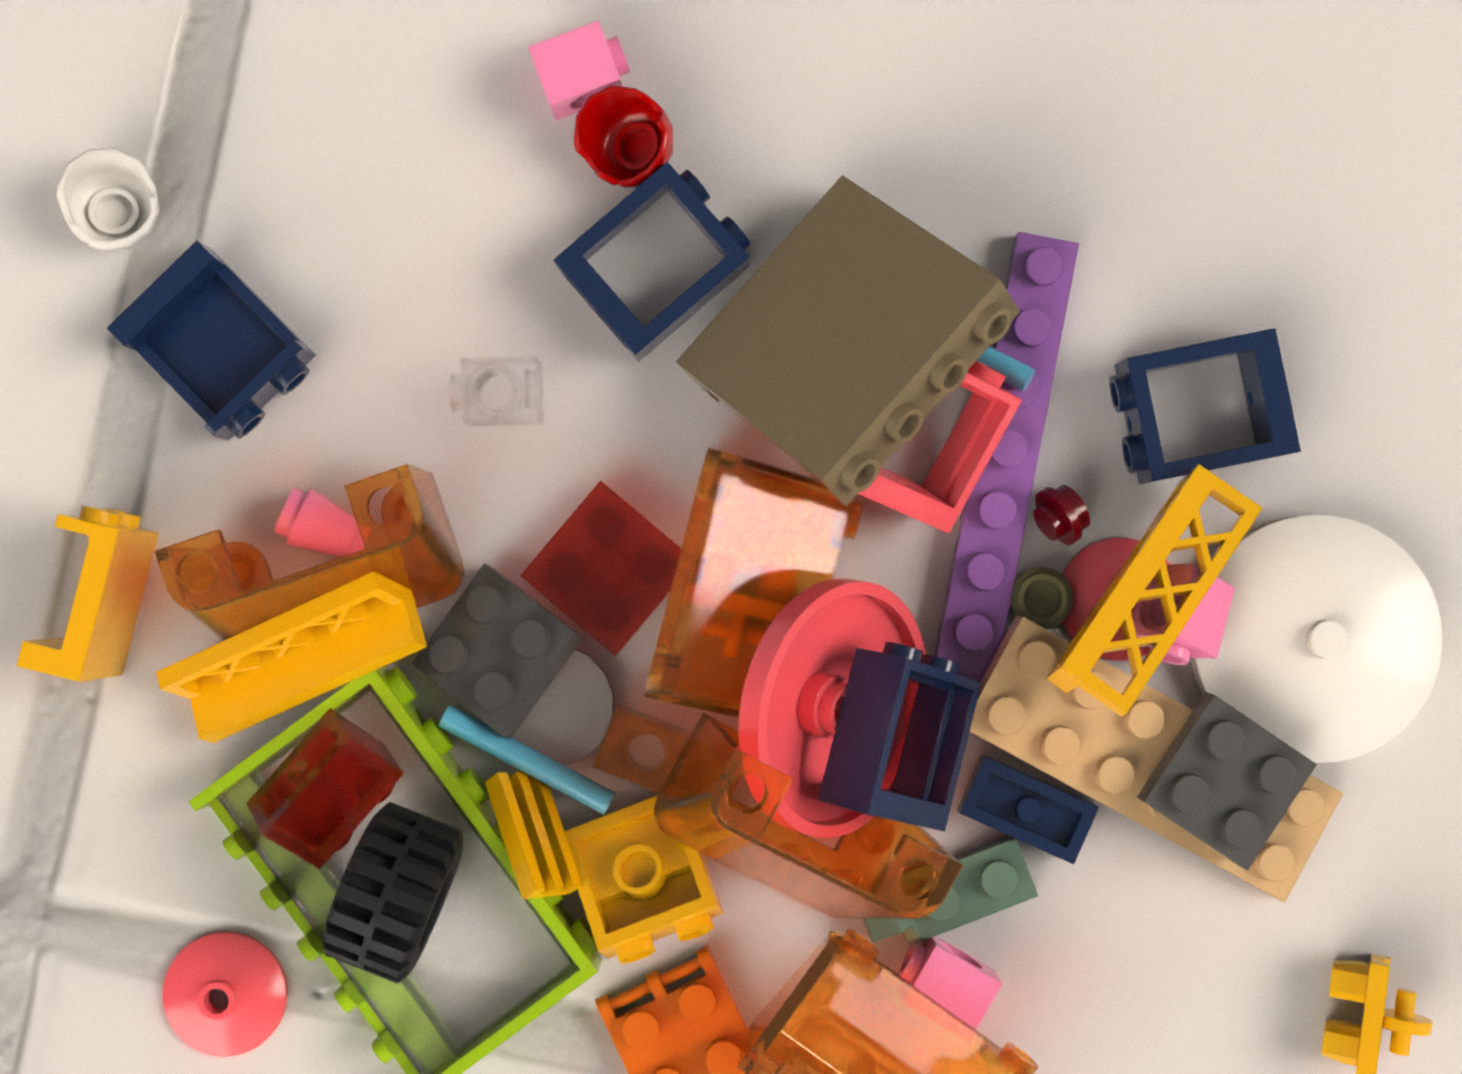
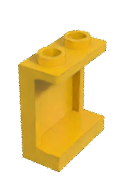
(104, 600)

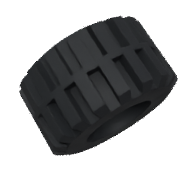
(392, 892)

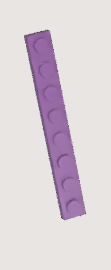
(998, 506)

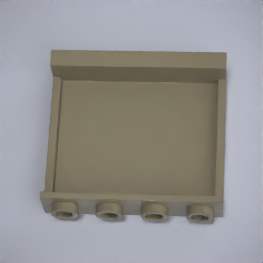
(849, 337)

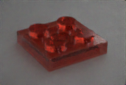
(606, 568)

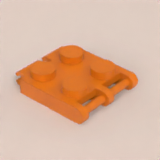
(679, 1029)

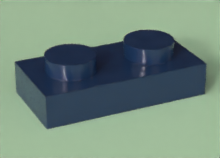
(1027, 809)

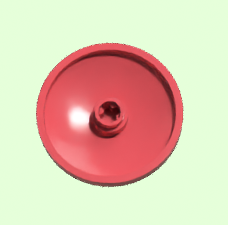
(799, 689)

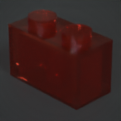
(324, 789)

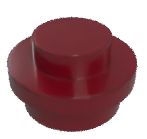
(1061, 514)

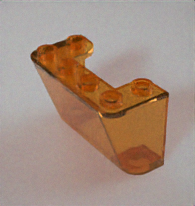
(234, 589)
(870, 874)

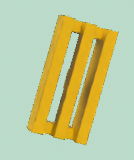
(538, 848)

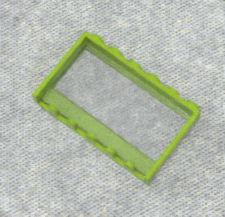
(490, 954)

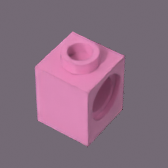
(577, 67)
(1205, 627)
(951, 979)

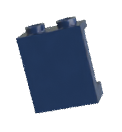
(214, 342)

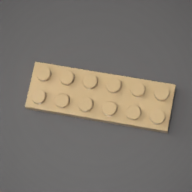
(1115, 755)

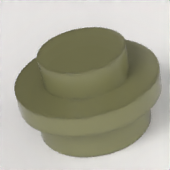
(1042, 597)

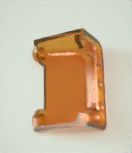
(745, 554)
(863, 1018)

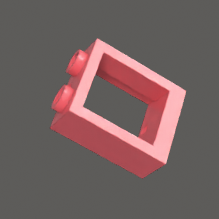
(961, 458)

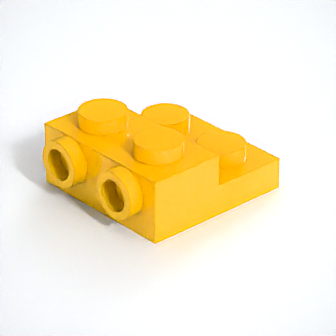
(640, 883)

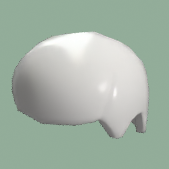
(108, 199)

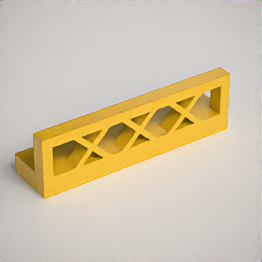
(1129, 587)
(297, 655)

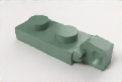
(987, 883)

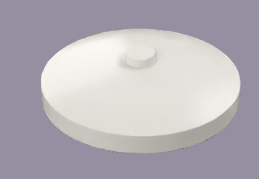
(1325, 636)

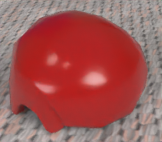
(623, 135)

